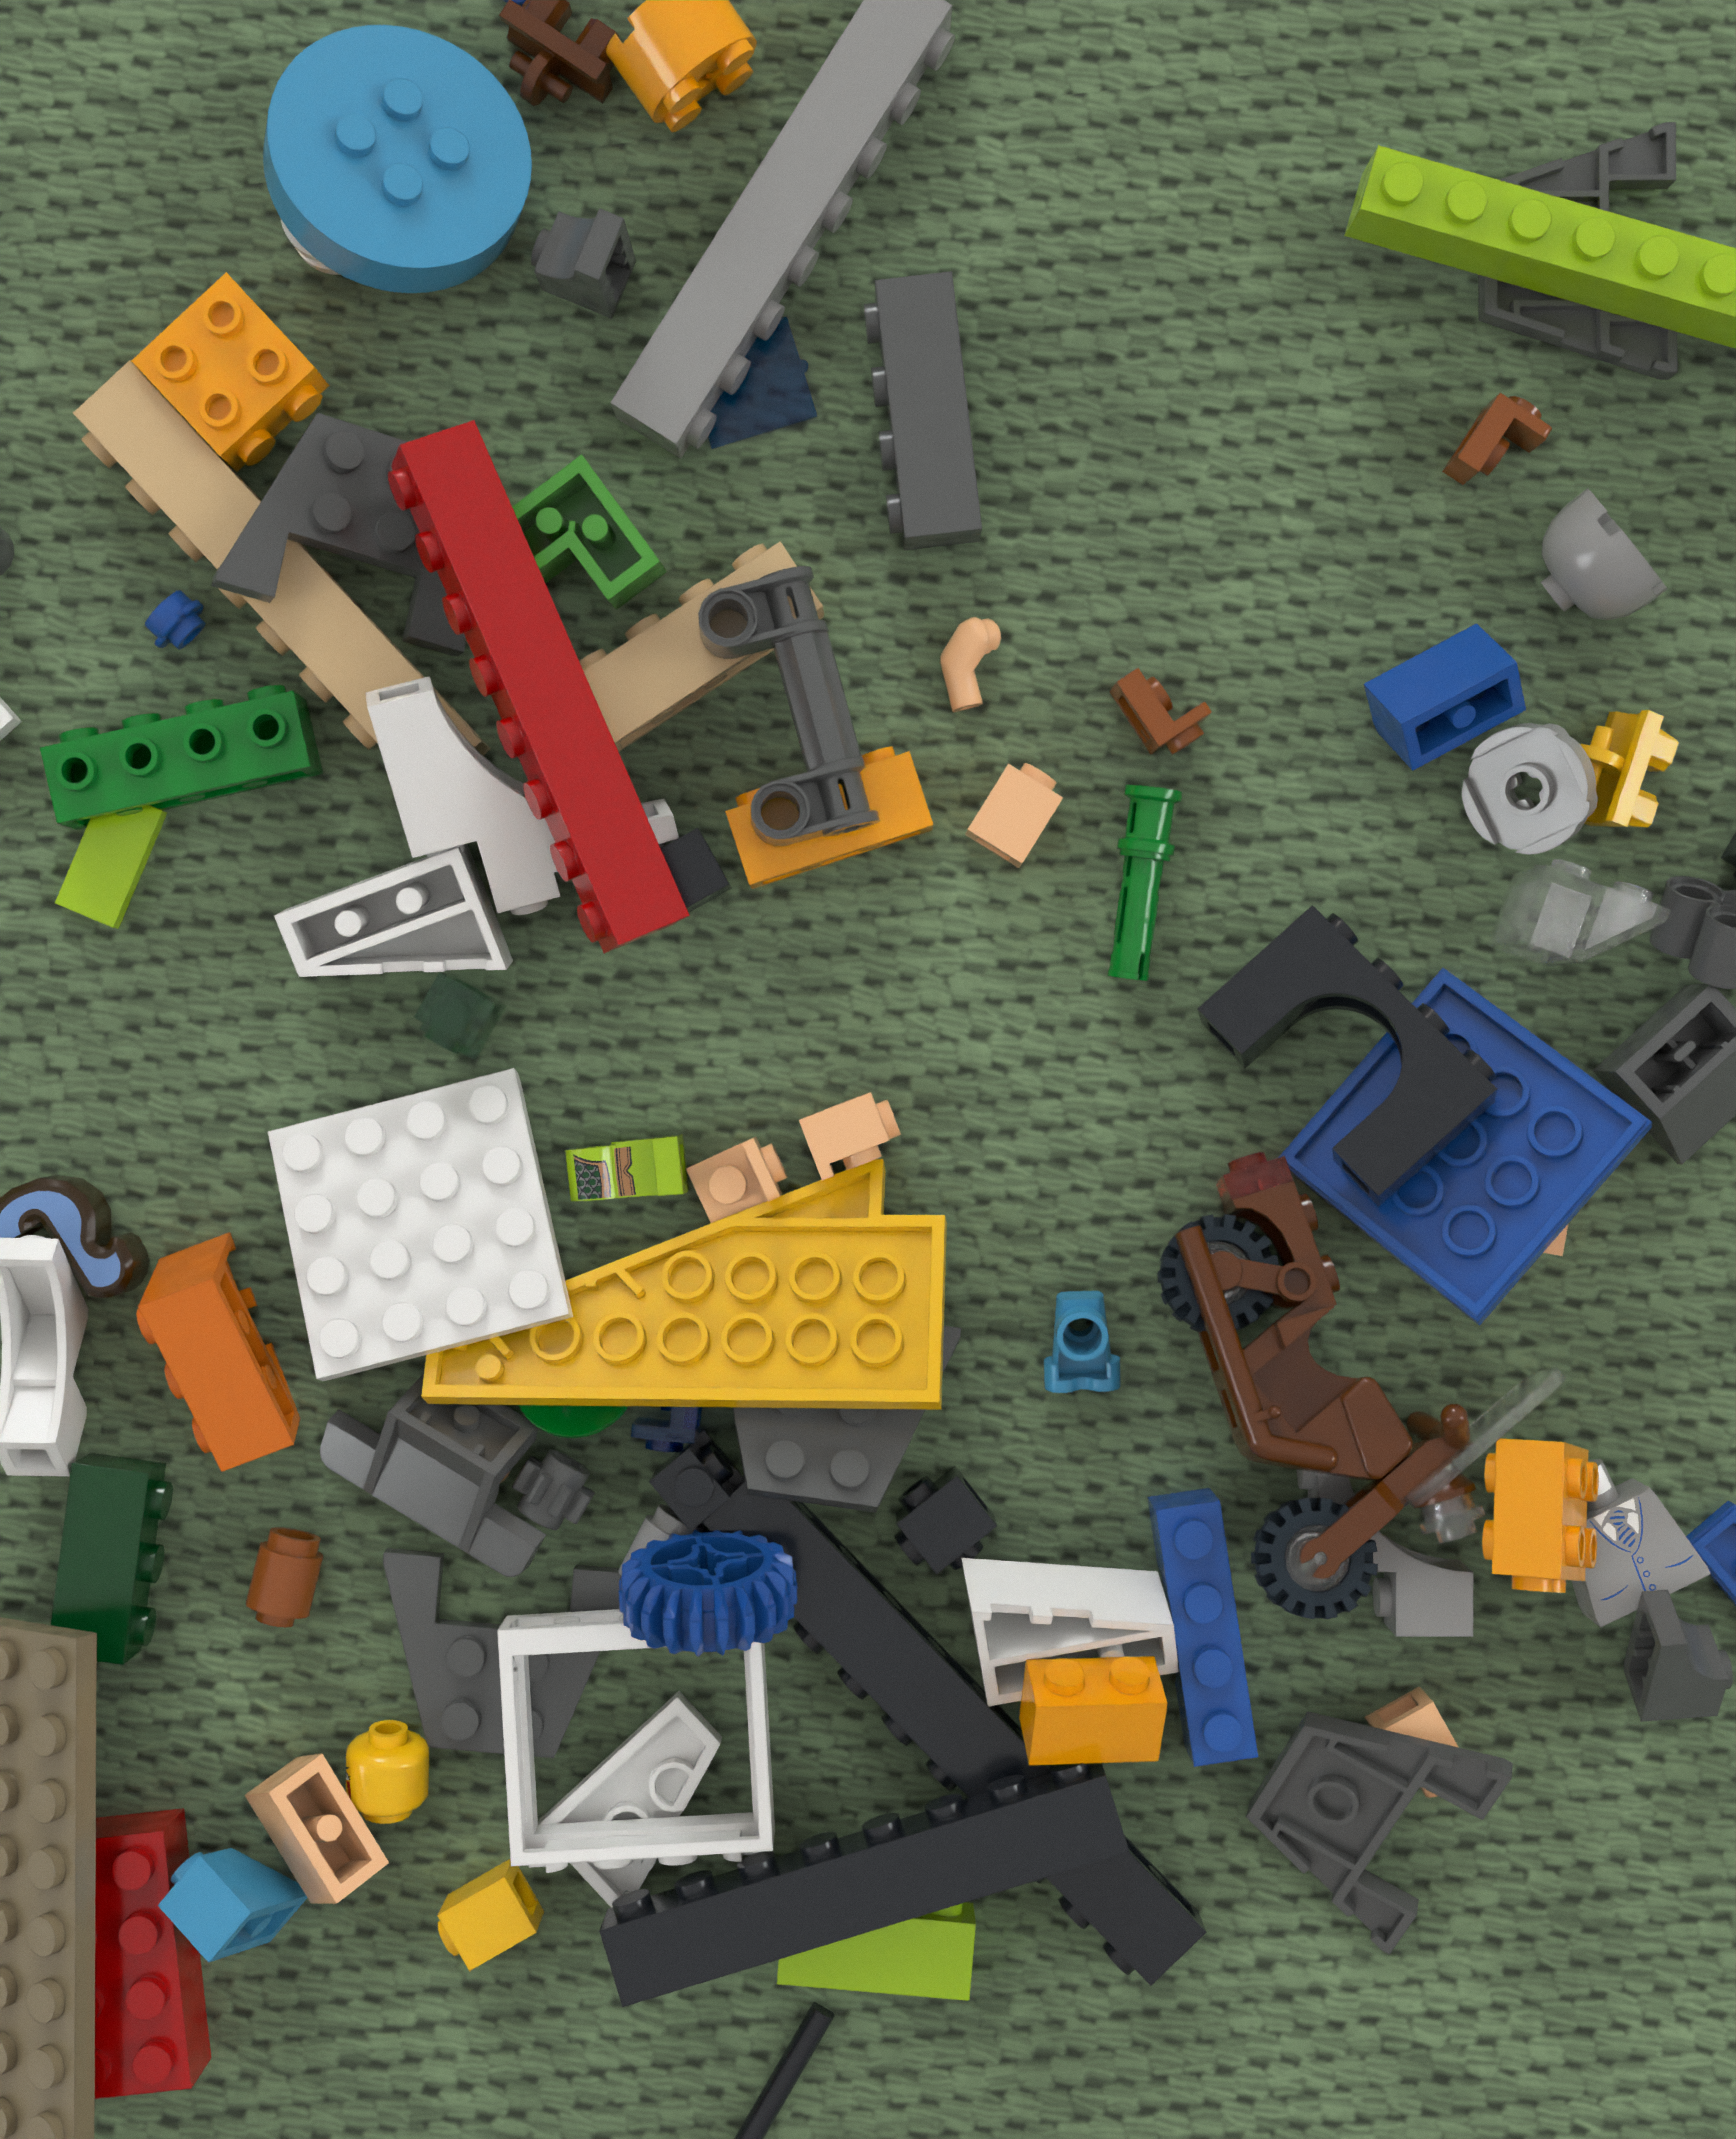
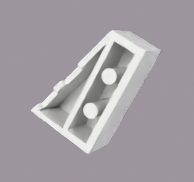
(403, 920)
(1062, 1613)

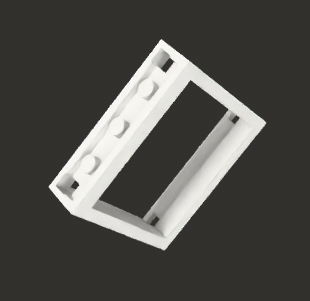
(617, 1842)

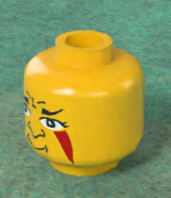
(387, 1772)

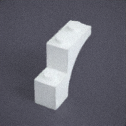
(41, 1340)

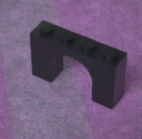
(1319, 970)

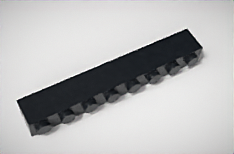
(860, 1880)

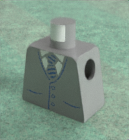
(1636, 1551)

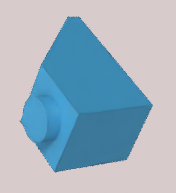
(229, 1902)

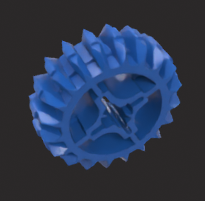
(707, 1592)

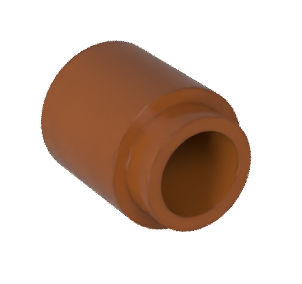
(285, 1577)

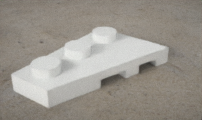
(641, 1779)

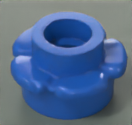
(176, 620)

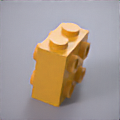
(232, 374)
(1540, 1513)

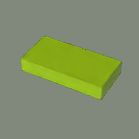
(110, 864)

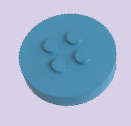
(396, 158)

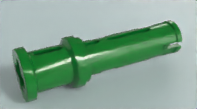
(1144, 853)

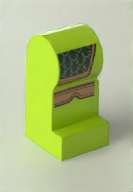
(628, 1169)

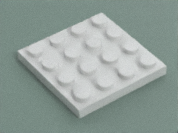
(419, 1225)

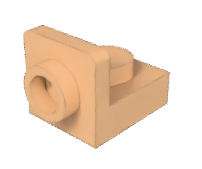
(737, 1179)

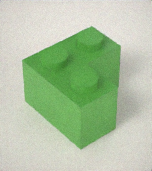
(580, 520)

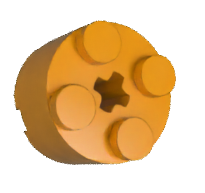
(682, 55)

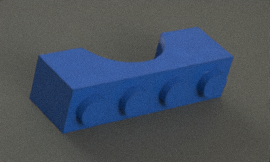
(1206, 1626)

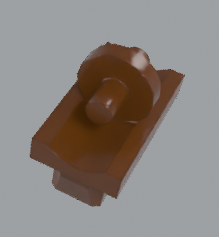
(537, 32)

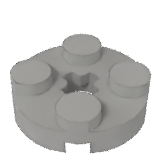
(1544, 754)

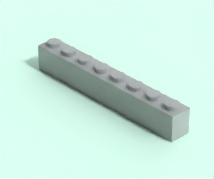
(781, 218)

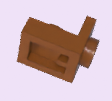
(1484, 443)
(1147, 709)

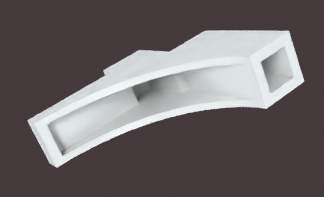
(459, 797)

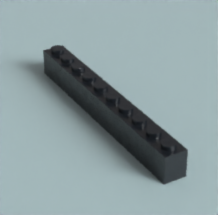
(948, 1717)

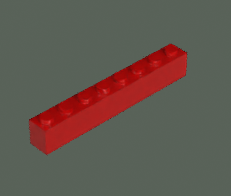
(536, 686)

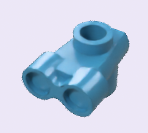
(1083, 1356)

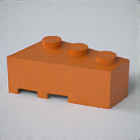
(217, 1355)

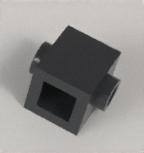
(942, 1521)

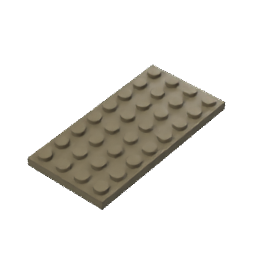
(47, 1880)

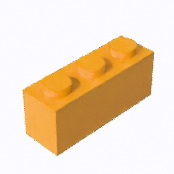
(890, 789)

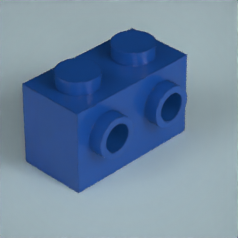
(1445, 696)

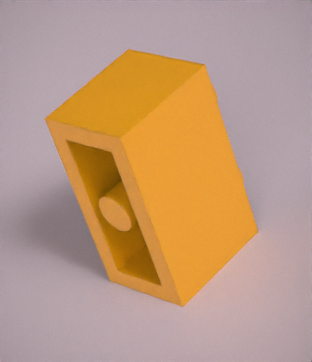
(1092, 1710)

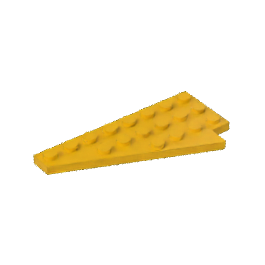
(757, 1310)

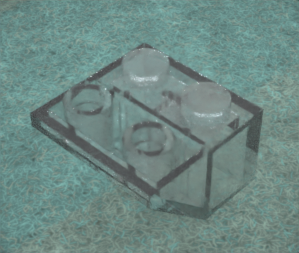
(1564, 918)

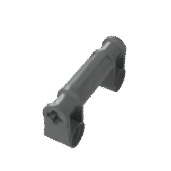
(813, 698)

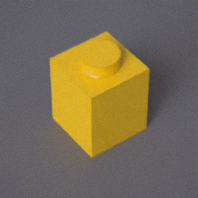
(489, 1915)

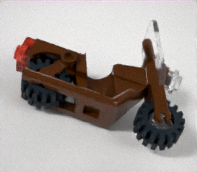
(1299, 1416)

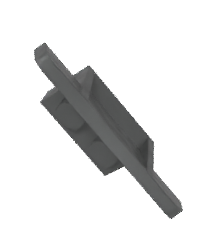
(442, 1471)

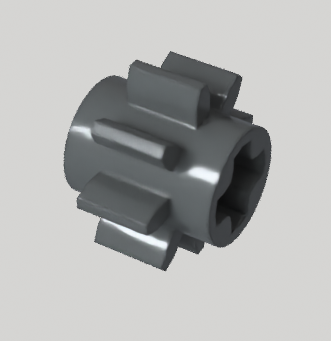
(553, 1489)

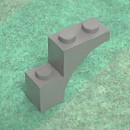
(1418, 1591)

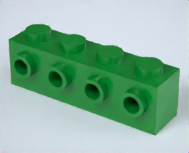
(182, 758)

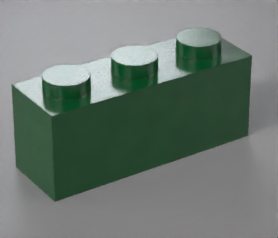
(111, 1552)

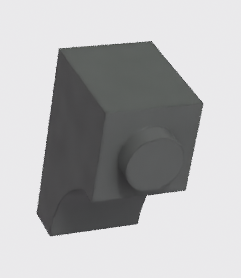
(585, 260)
(1673, 1664)

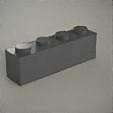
(926, 411)

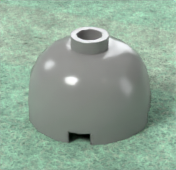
(1595, 563)

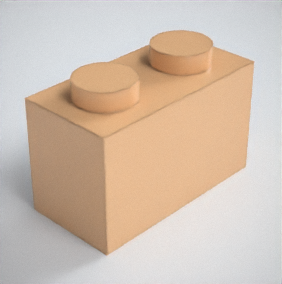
(317, 1829)

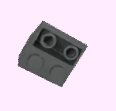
(1680, 1069)

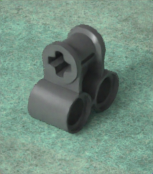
(1700, 929)

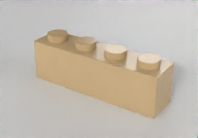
(665, 659)

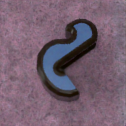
(82, 1222)

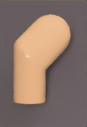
(962, 655)

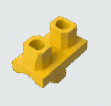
(1620, 759)

